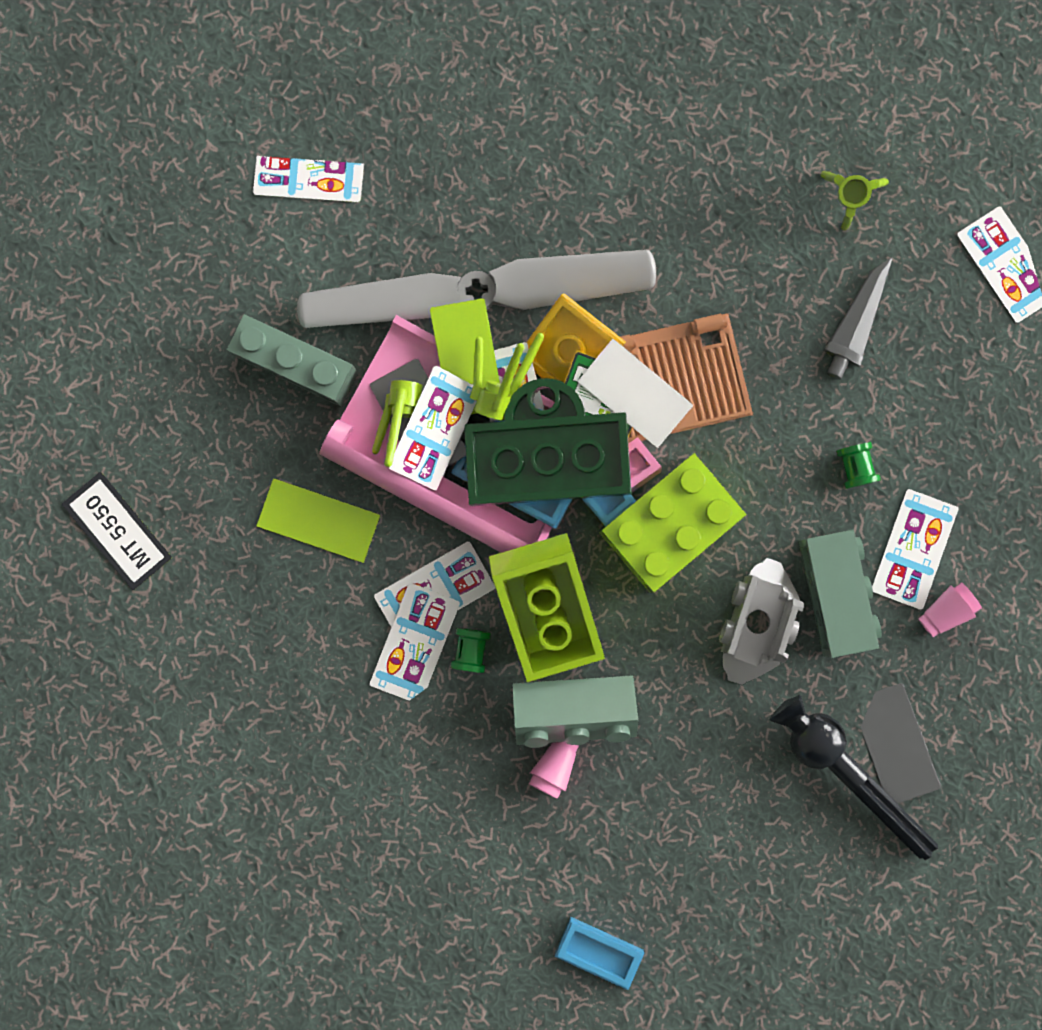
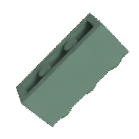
(292, 360)
(840, 594)
(575, 711)

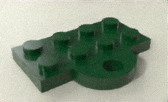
(547, 451)

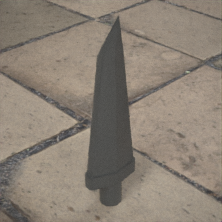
(853, 331)

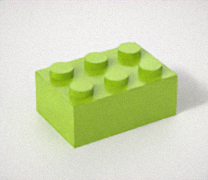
(672, 523)
(546, 607)

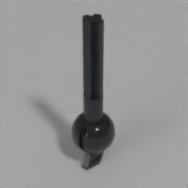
(821, 743)

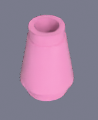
(950, 610)
(554, 769)

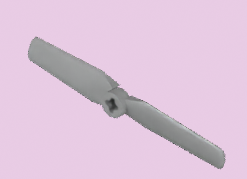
(516, 285)

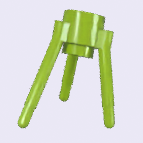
(853, 192)
(496, 396)
(400, 404)

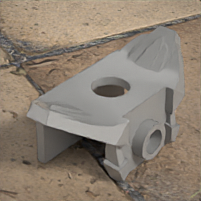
(752, 654)

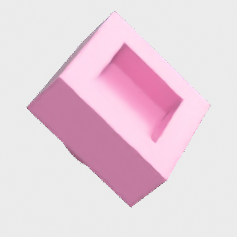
(642, 464)

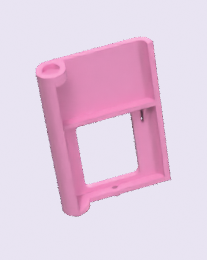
(353, 437)

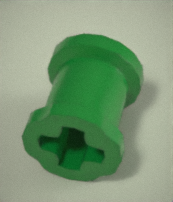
(858, 465)
(470, 650)

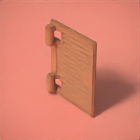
(703, 375)

